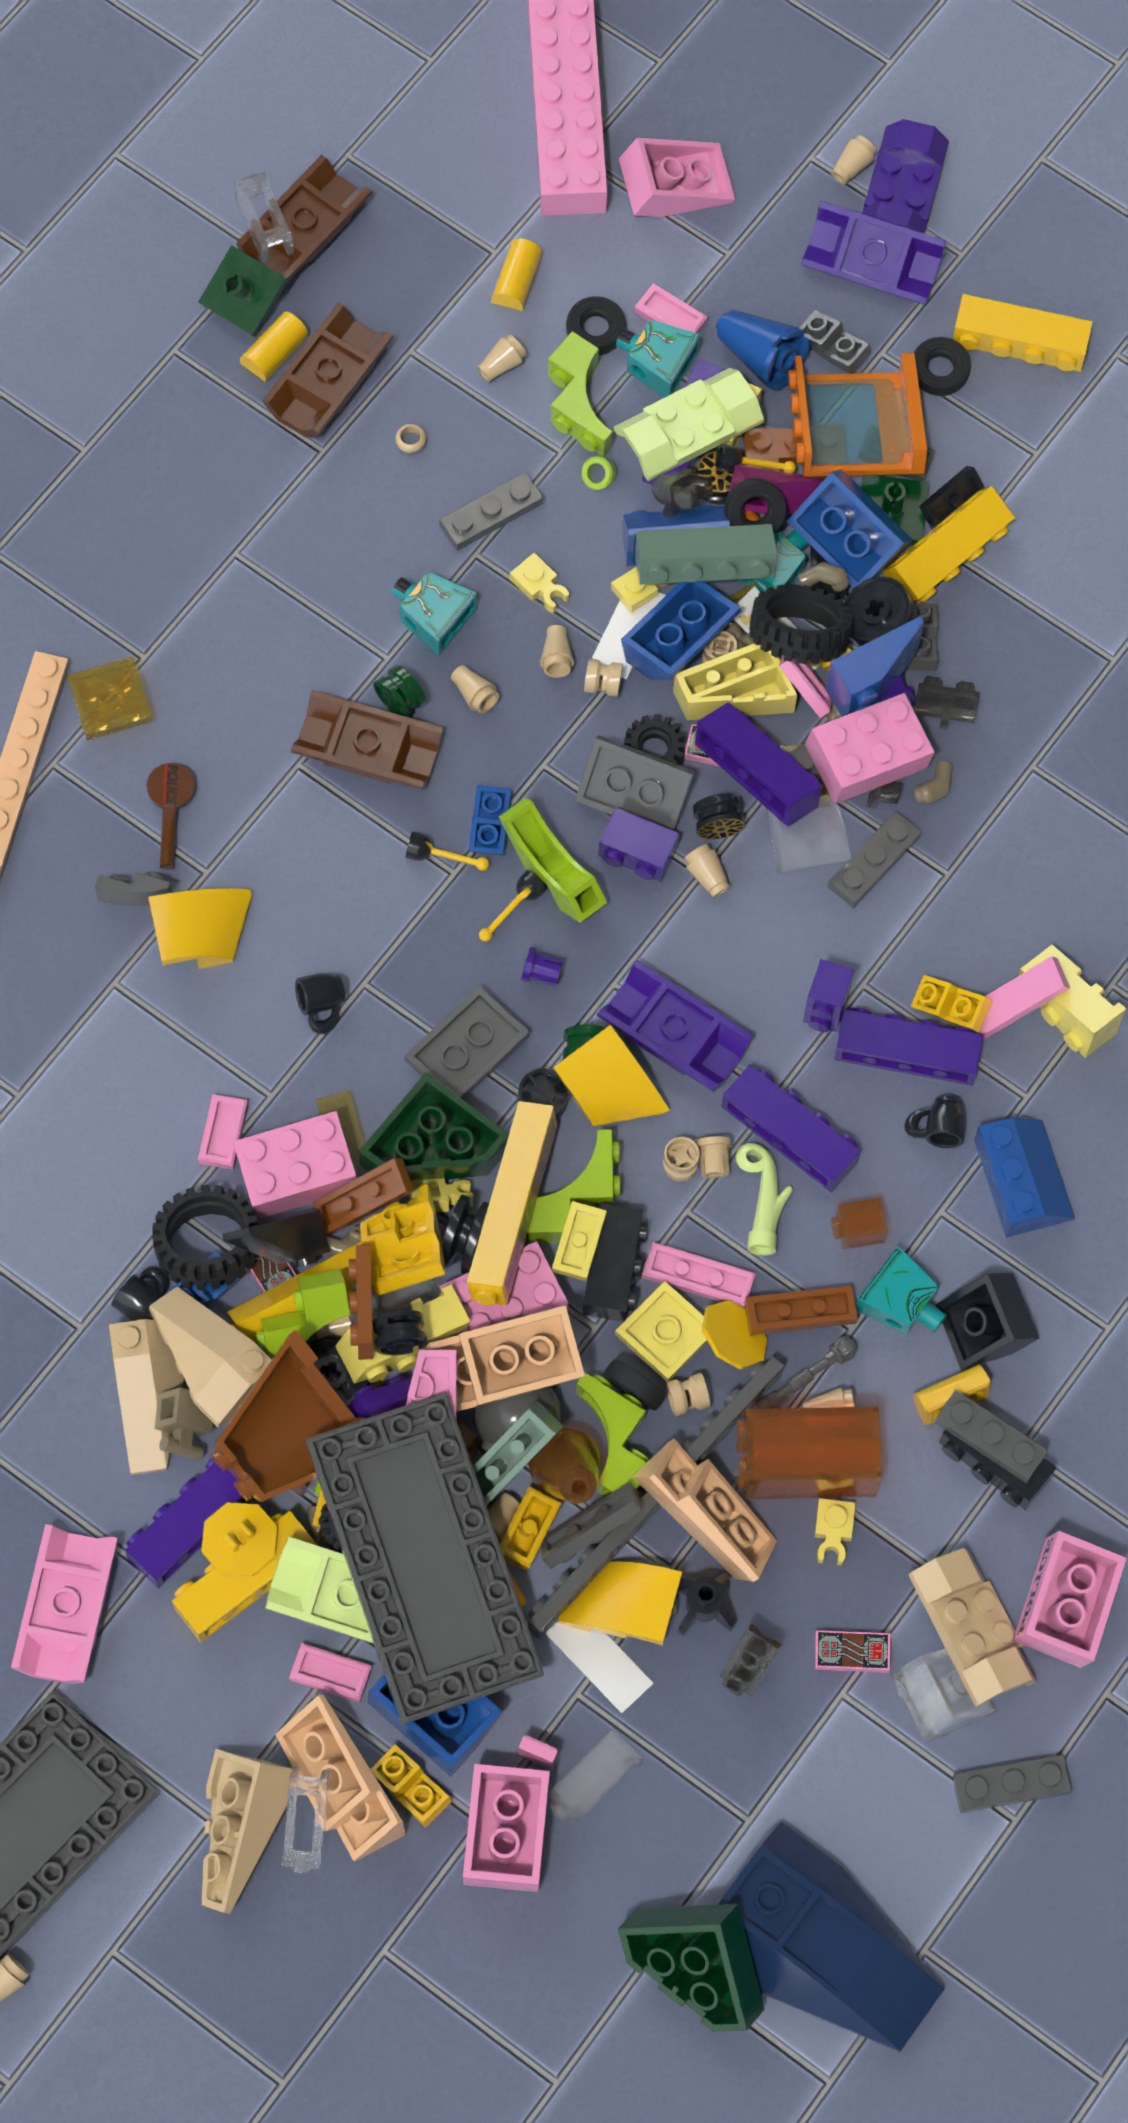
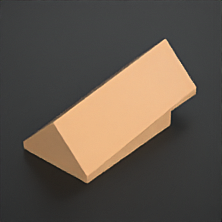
(513, 1357)
(708, 1510)
(356, 1800)

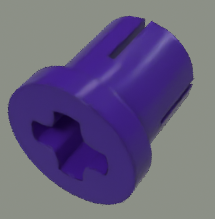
(541, 967)

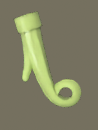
(763, 1236)

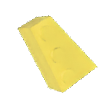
(743, 678)
(1081, 1011)
(442, 1319)

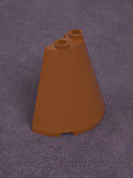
(268, 1432)

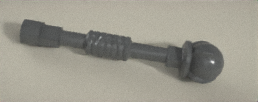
(843, 1350)

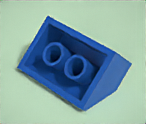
(642, 520)
(849, 528)
(677, 629)
(1022, 1175)
(444, 1736)

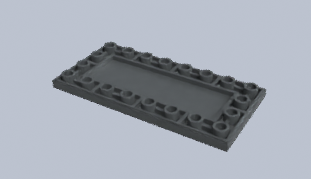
(424, 1558)
(59, 1810)

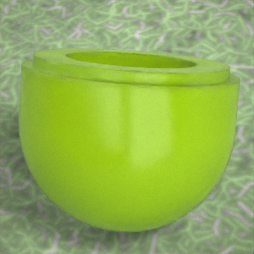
(610, 472)

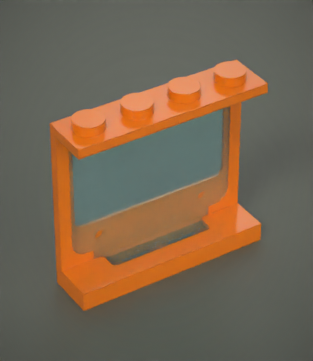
(858, 421)

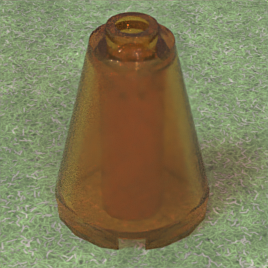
(567, 1466)

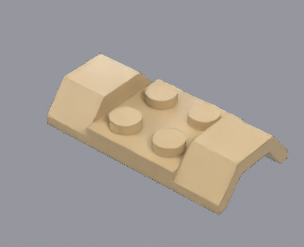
(972, 1626)

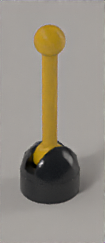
(730, 455)
(421, 847)
(528, 888)

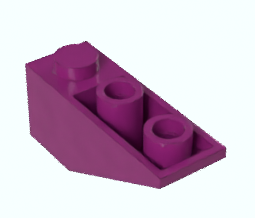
(793, 487)

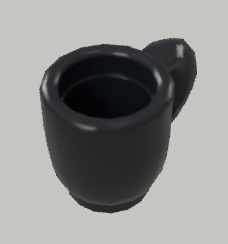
(319, 994)
(944, 1123)
(137, 1295)

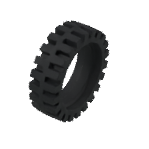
(796, 642)
(198, 1205)

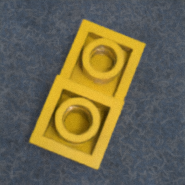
(951, 1003)
(410, 1786)

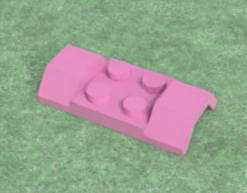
(64, 1606)

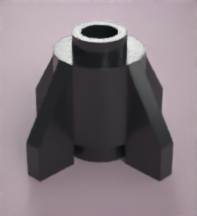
(705, 1610)

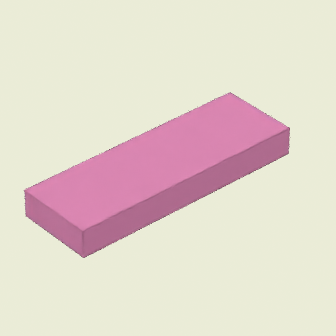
(1024, 995)
(697, 1274)

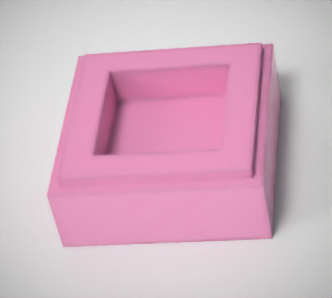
(538, 1752)

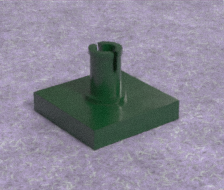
(243, 291)
(900, 500)

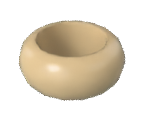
(410, 448)

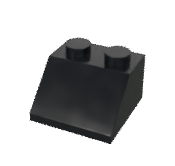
(987, 1320)

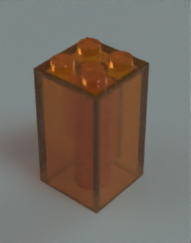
(809, 1453)

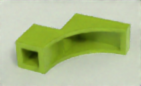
(571, 412)
(542, 854)
(591, 1188)
(317, 1303)
(621, 1420)

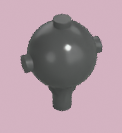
(497, 1417)

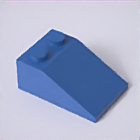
(872, 669)

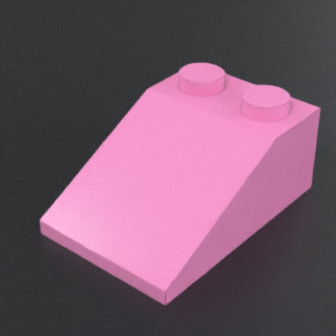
(674, 176)

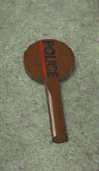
(169, 788)

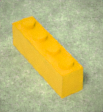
(1022, 333)
(951, 543)
(220, 1598)

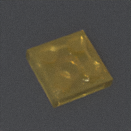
(109, 698)

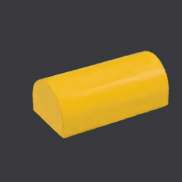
(517, 274)
(275, 346)
(971, 1383)
(528, 1528)

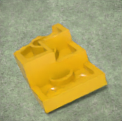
(200, 924)
(609, 1081)
(404, 1244)
(626, 1602)

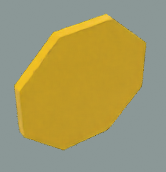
(729, 1335)
(239, 1539)

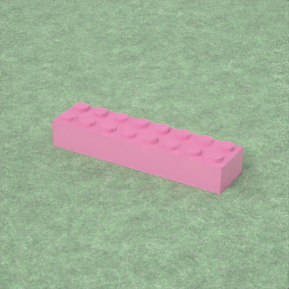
(567, 107)

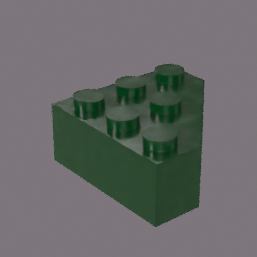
(436, 1136)
(698, 1961)

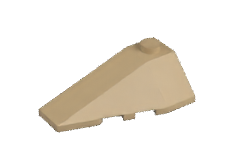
(210, 1354)
(142, 1371)
(245, 1809)

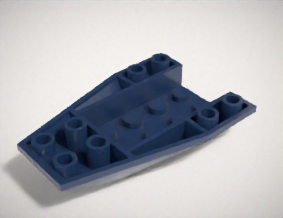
(827, 1944)

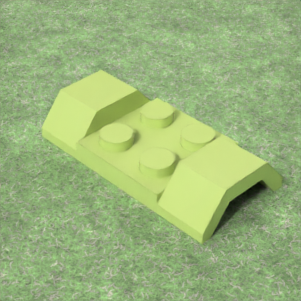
(691, 422)
(317, 1589)

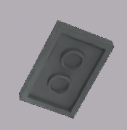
(634, 783)
(468, 1043)

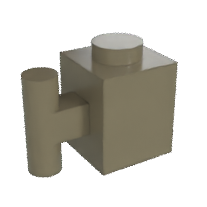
(184, 1420)

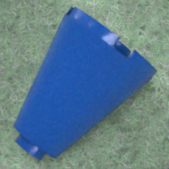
(763, 345)

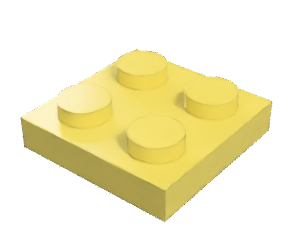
(664, 1331)

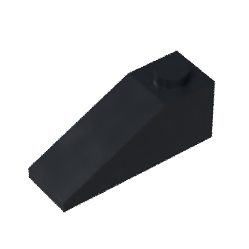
(284, 1240)

